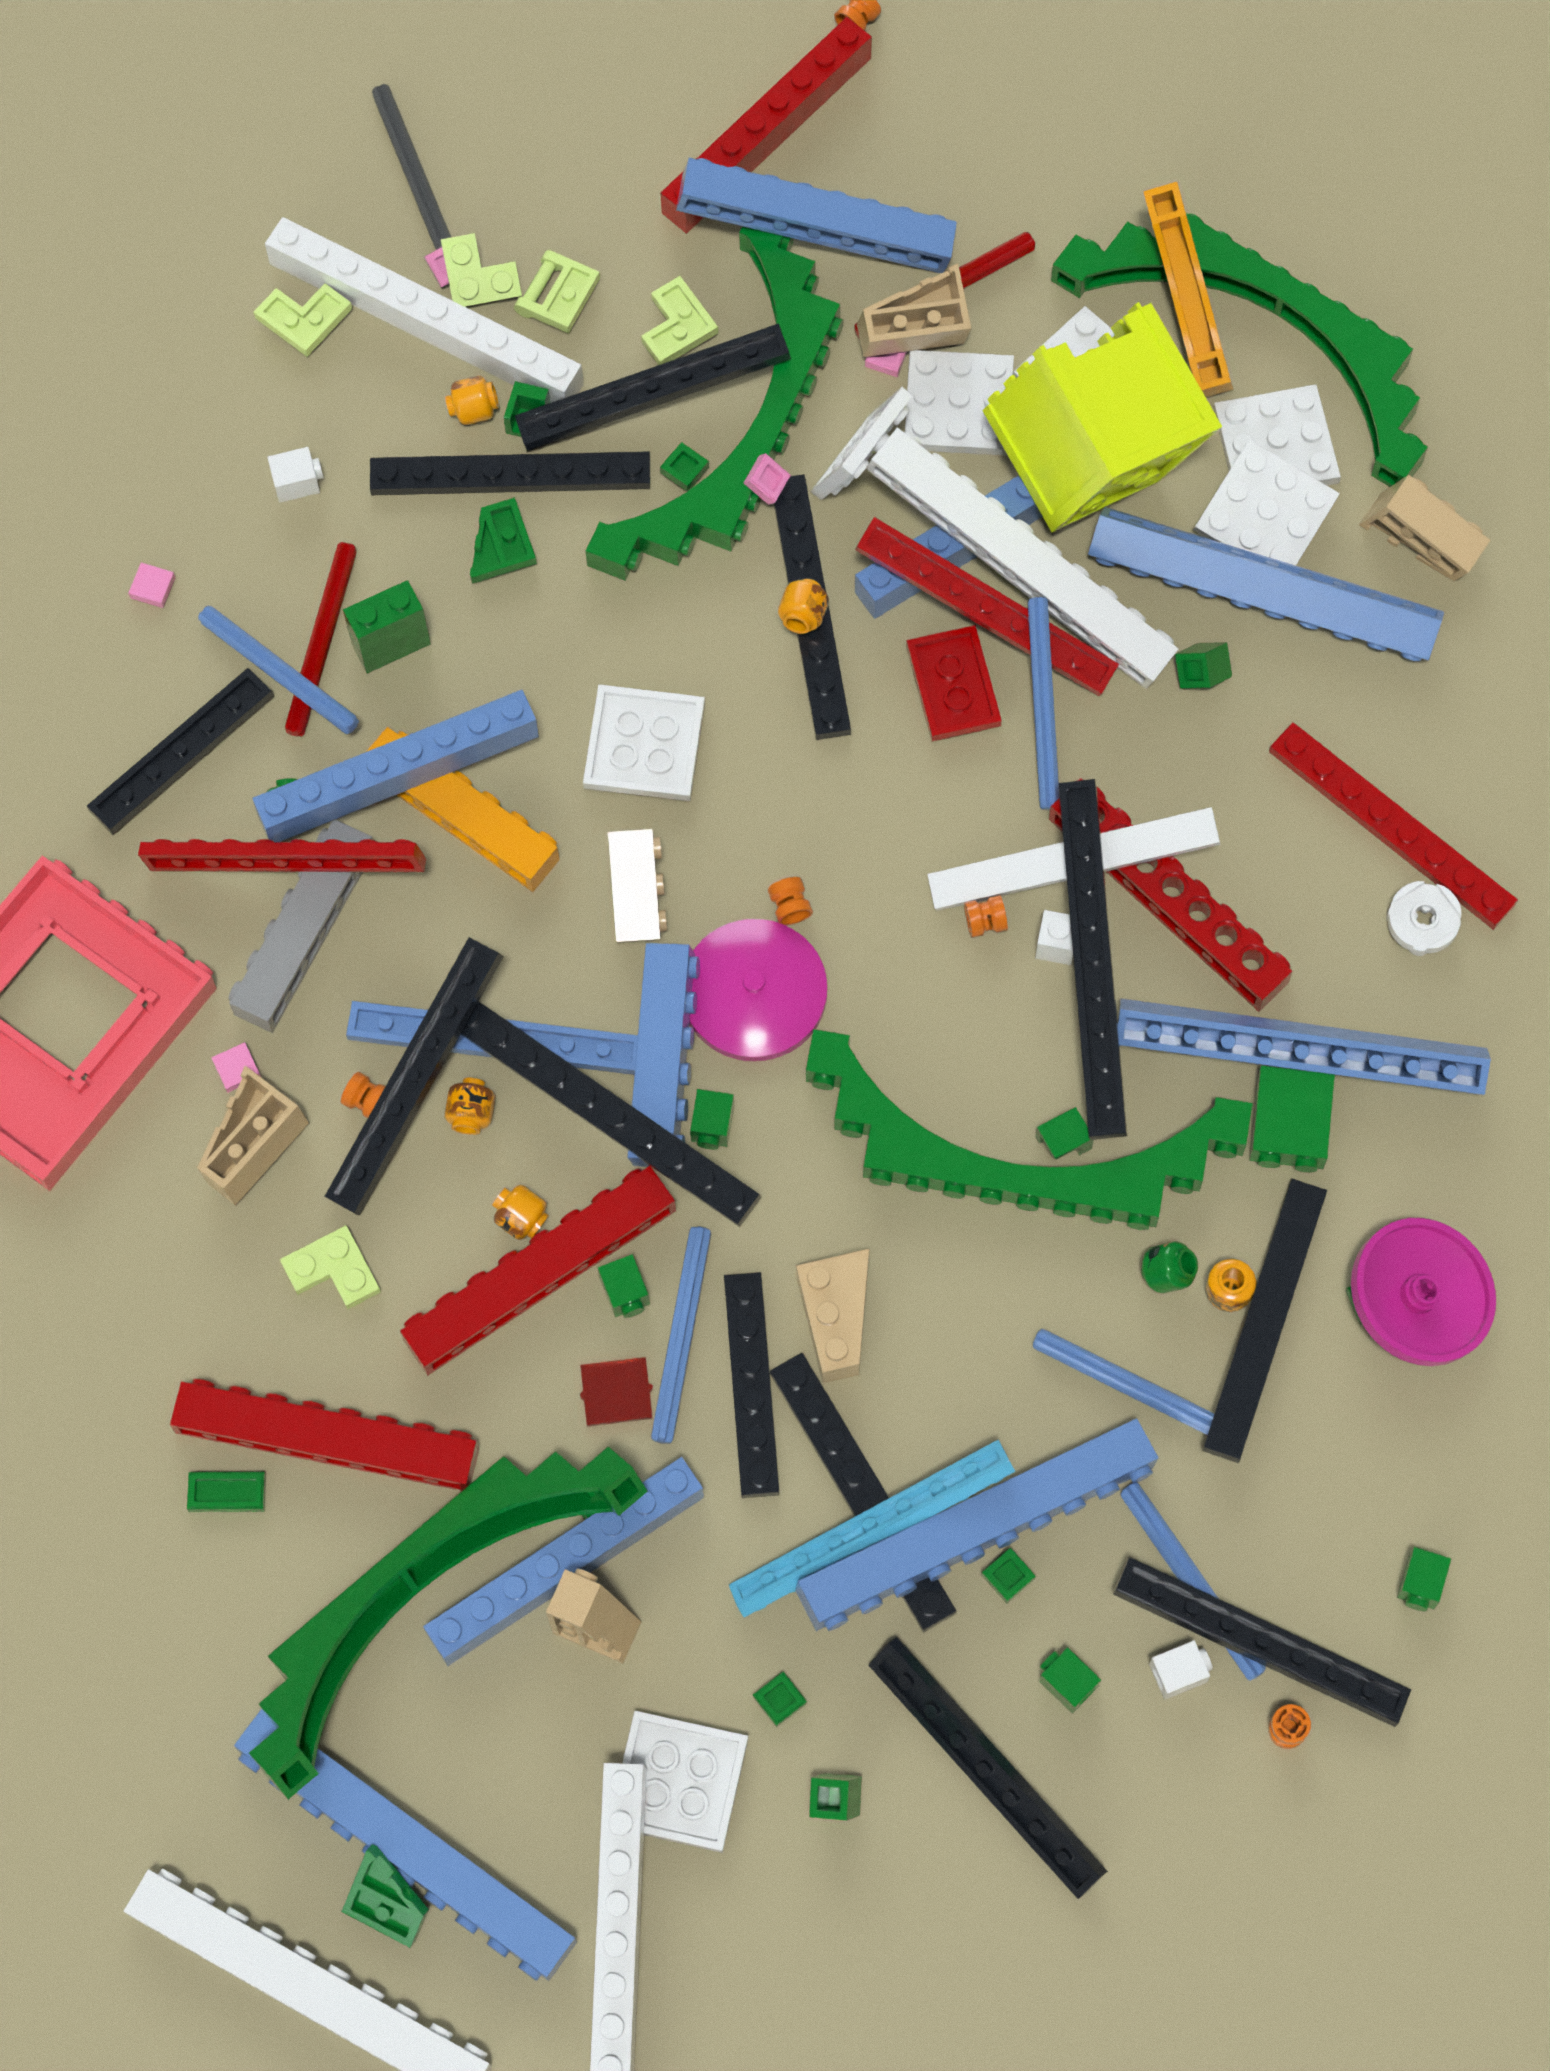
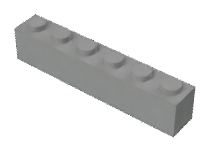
(294, 938)

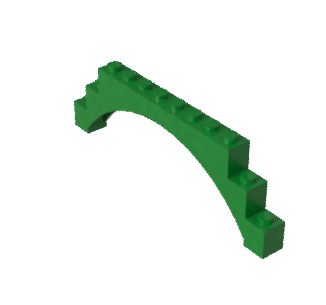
(1355, 345)
(721, 502)
(1106, 1191)
(331, 1642)

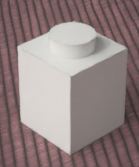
(295, 474)
(1055, 938)
(1181, 1669)

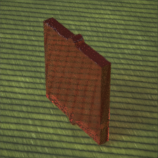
(616, 1392)

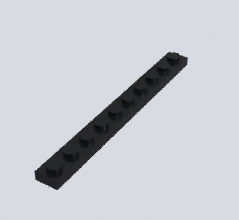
(1092, 960)
(610, 1115)

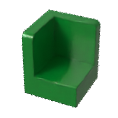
(522, 399)
(1203, 665)
(1065, 1134)

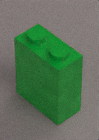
(387, 626)
(1292, 1118)

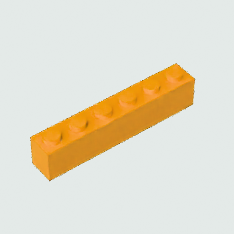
(482, 823)

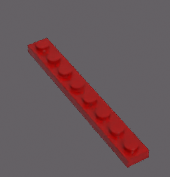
(981, 603)
(1393, 825)
(283, 856)

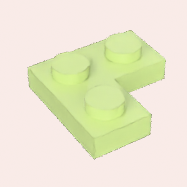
(469, 281)
(686, 323)
(305, 325)
(335, 1258)

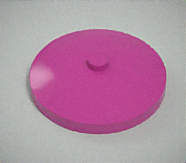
(757, 990)
(1423, 1292)

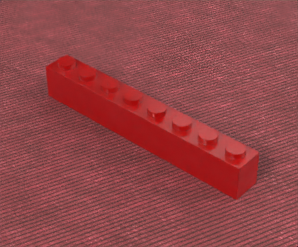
(781, 109)
(538, 1269)
(325, 1435)

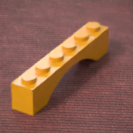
(1188, 289)

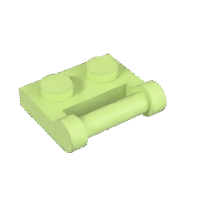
(566, 296)

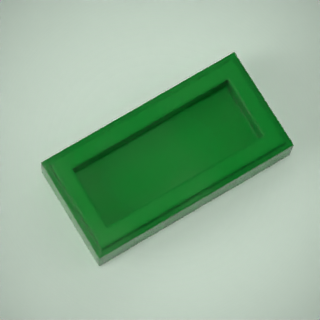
(226, 1492)

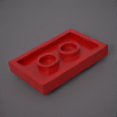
(953, 683)

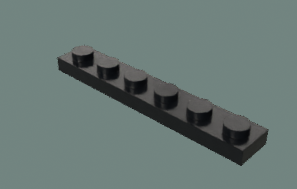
(179, 751)
(751, 1385)

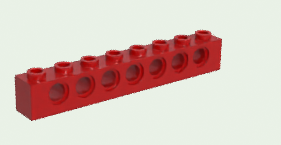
(1255, 986)

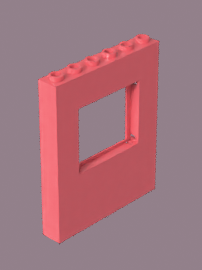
(42, 1109)

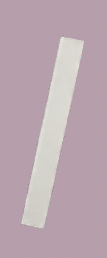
(1047, 864)

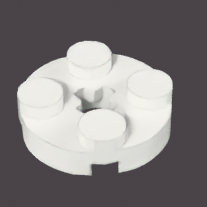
(1428, 898)

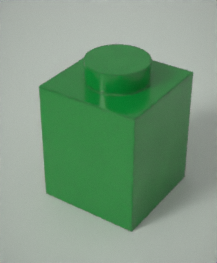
(712, 1119)
(624, 1287)
(1423, 1579)
(1068, 1679)
(835, 1796)

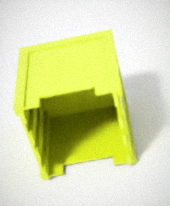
(1101, 420)

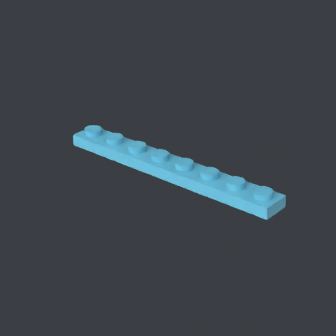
(872, 1526)

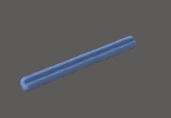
(278, 670)
(1043, 702)
(681, 1335)
(1123, 1381)
(1177, 1558)

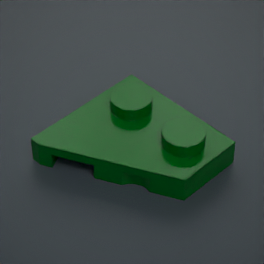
(501, 542)
(385, 1900)

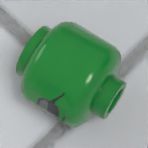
(1169, 1267)

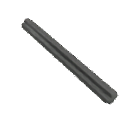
(411, 164)

